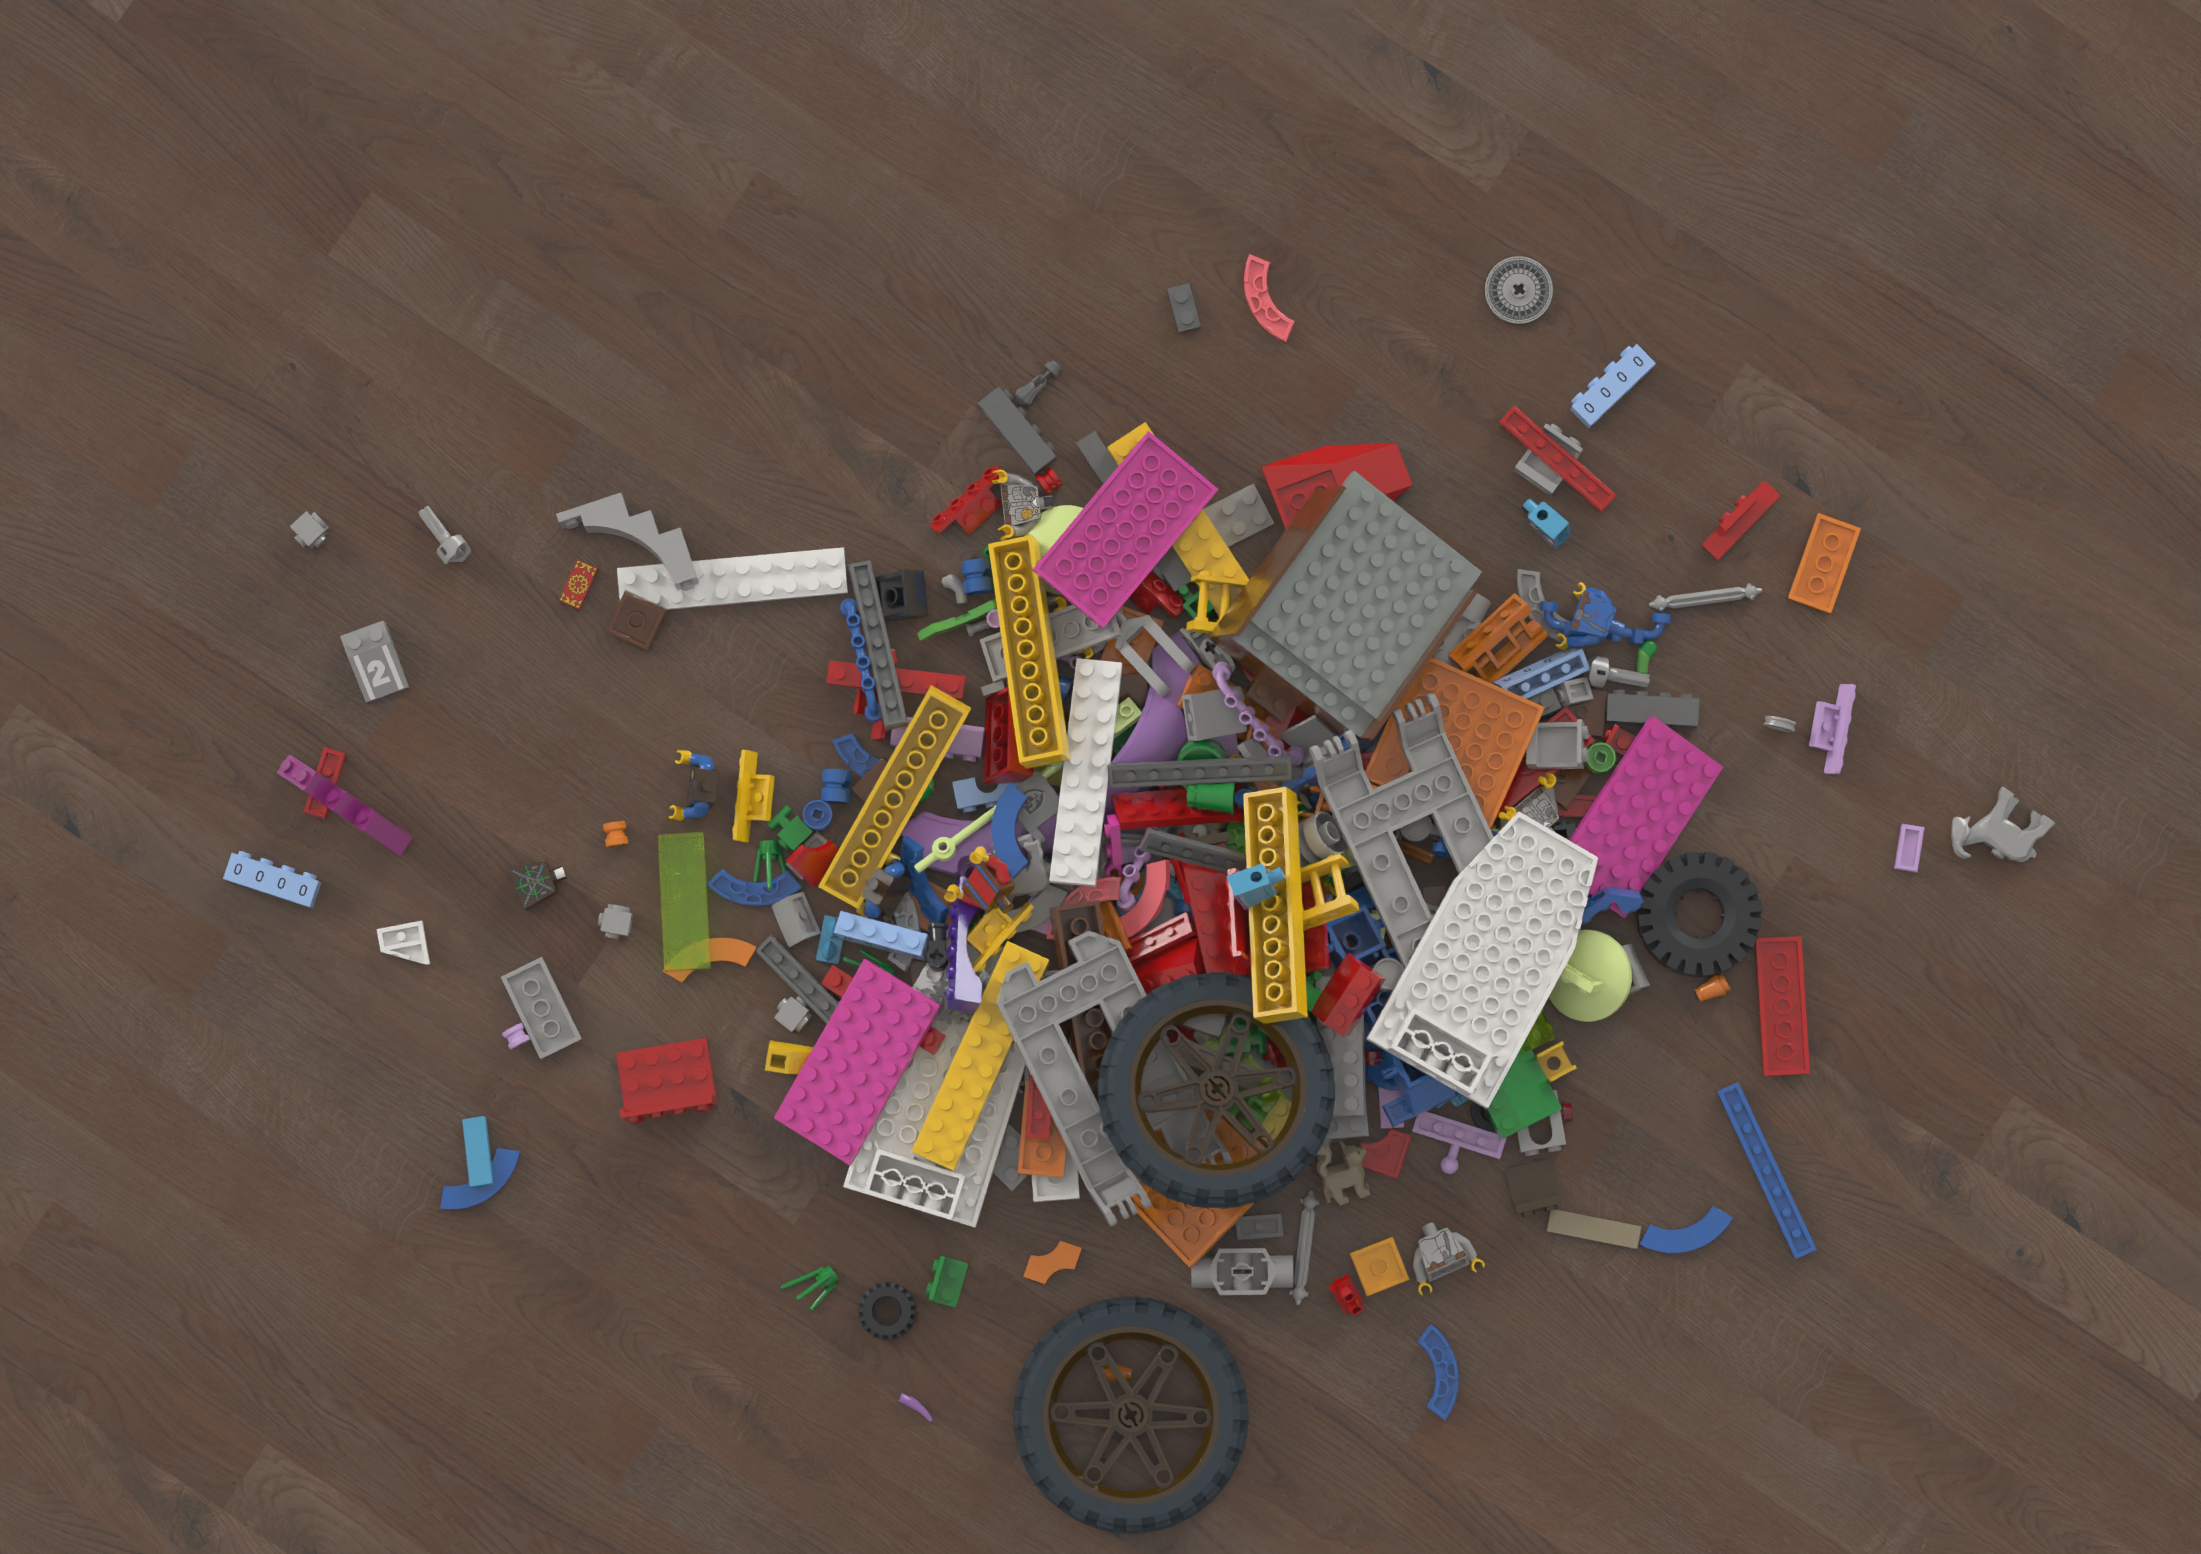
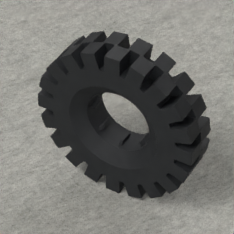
(1738, 903)

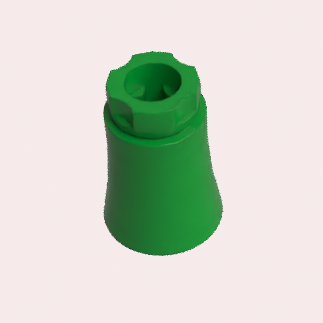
(1212, 797)

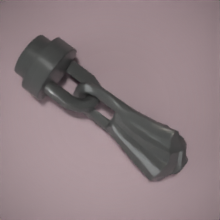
(1028, 392)

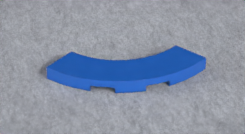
(854, 755)
(1003, 829)
(753, 893)
(930, 904)
(464, 1196)
(1688, 1238)
(1445, 1371)

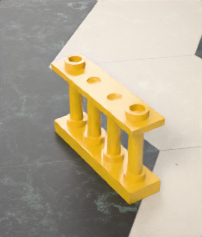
(1201, 623)
(1332, 910)

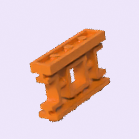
(1490, 633)

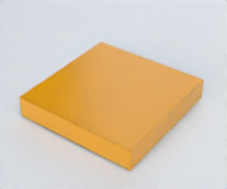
(1379, 1266)

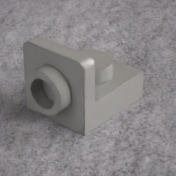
(1573, 692)

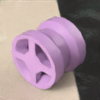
(516, 1036)

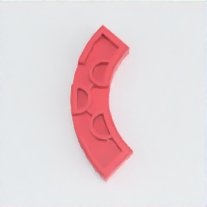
(1260, 302)
(1105, 890)
(1151, 900)

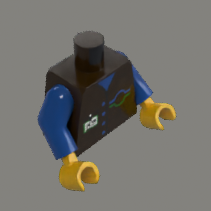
(701, 788)
(885, 889)

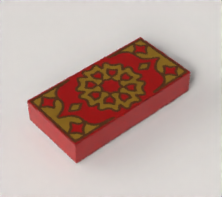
(578, 584)

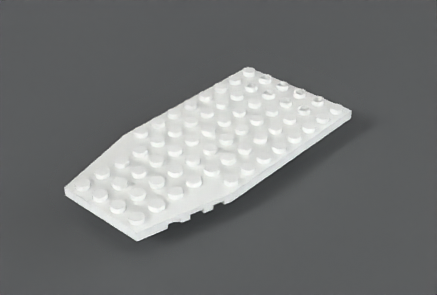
(1489, 959)
(885, 1161)

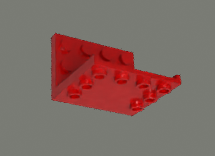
(1315, 938)
(666, 1080)

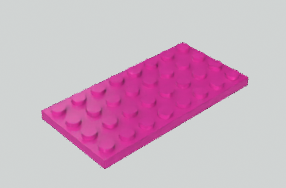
(1125, 529)
(1644, 807)
(857, 1061)

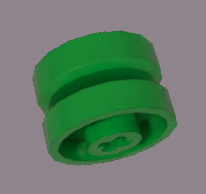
(1201, 750)

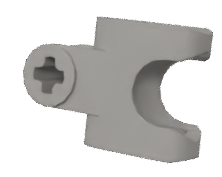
(1200, 644)

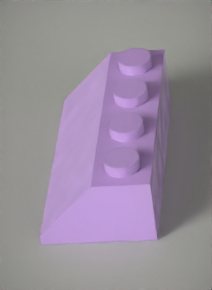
(966, 743)

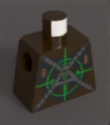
(536, 882)

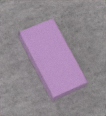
(1909, 848)

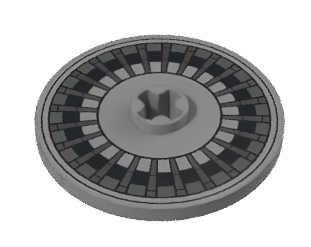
(1520, 307)

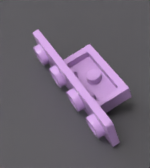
(1831, 727)

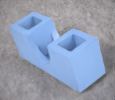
(970, 797)

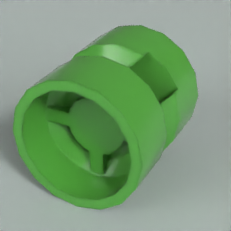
(1600, 758)

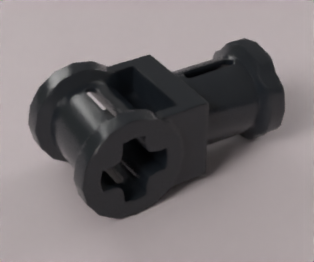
(937, 947)

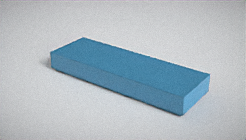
(478, 1151)

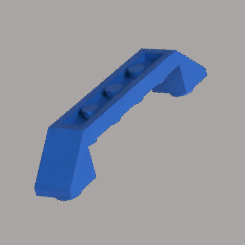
(1626, 900)

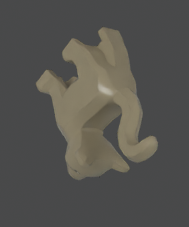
(1343, 1175)

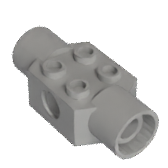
(1465, 625)
(1243, 1271)

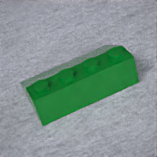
(1522, 1097)

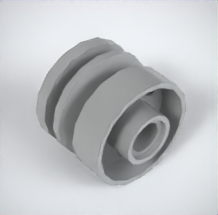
(1319, 838)

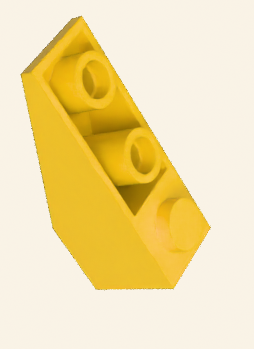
(786, 1057)

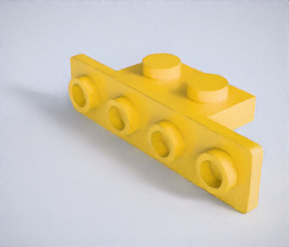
(753, 796)
(992, 931)

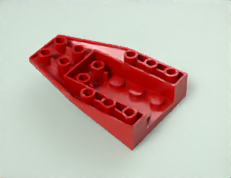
(1329, 466)

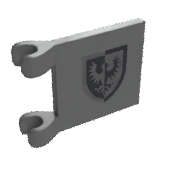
(1039, 807)

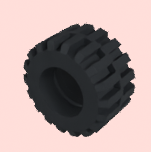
(867, 1305)

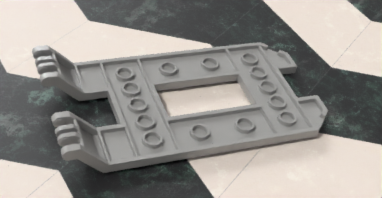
(1371, 816)
(1033, 1018)

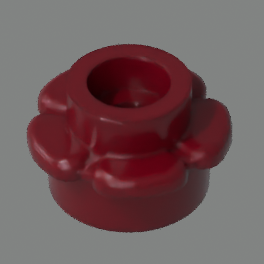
(1373, 1057)
(1566, 1111)

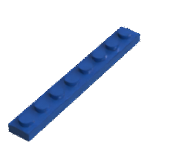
(1766, 1170)

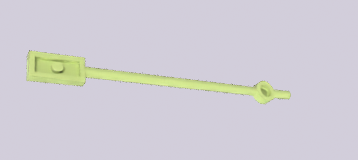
(1127, 715)

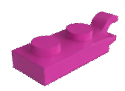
(1113, 848)

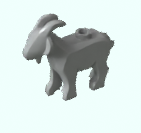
(1999, 833)
(1035, 875)

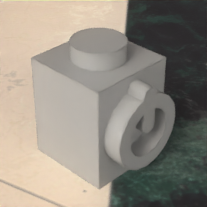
(310, 530)
(616, 921)
(793, 1014)

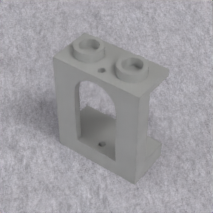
(1557, 1140)

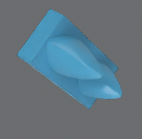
(829, 944)

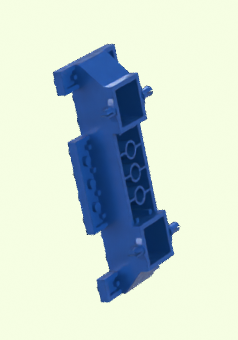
(1417, 1089)

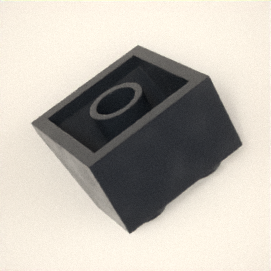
(902, 595)

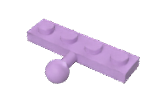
(1458, 1136)

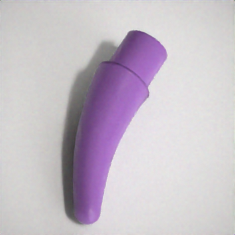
(911, 1402)

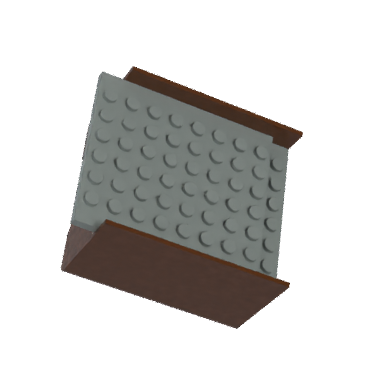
(1346, 609)

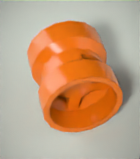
(615, 834)

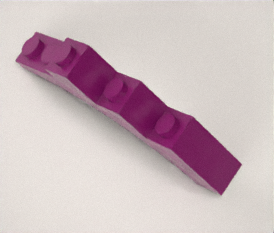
(344, 804)

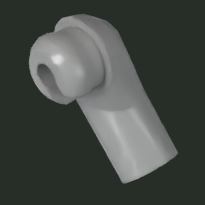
(957, 585)

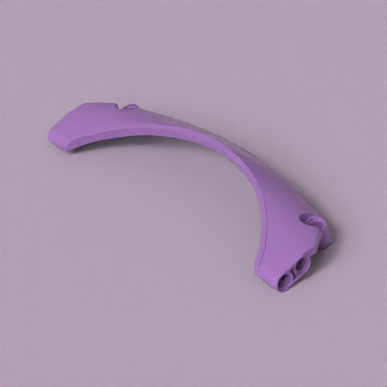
(1155, 738)

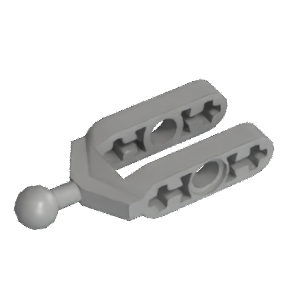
(1130, 630)

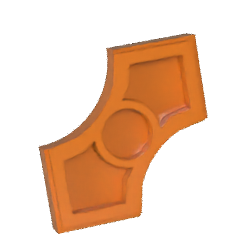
(1062, 1257)

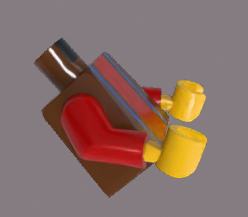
(987, 885)

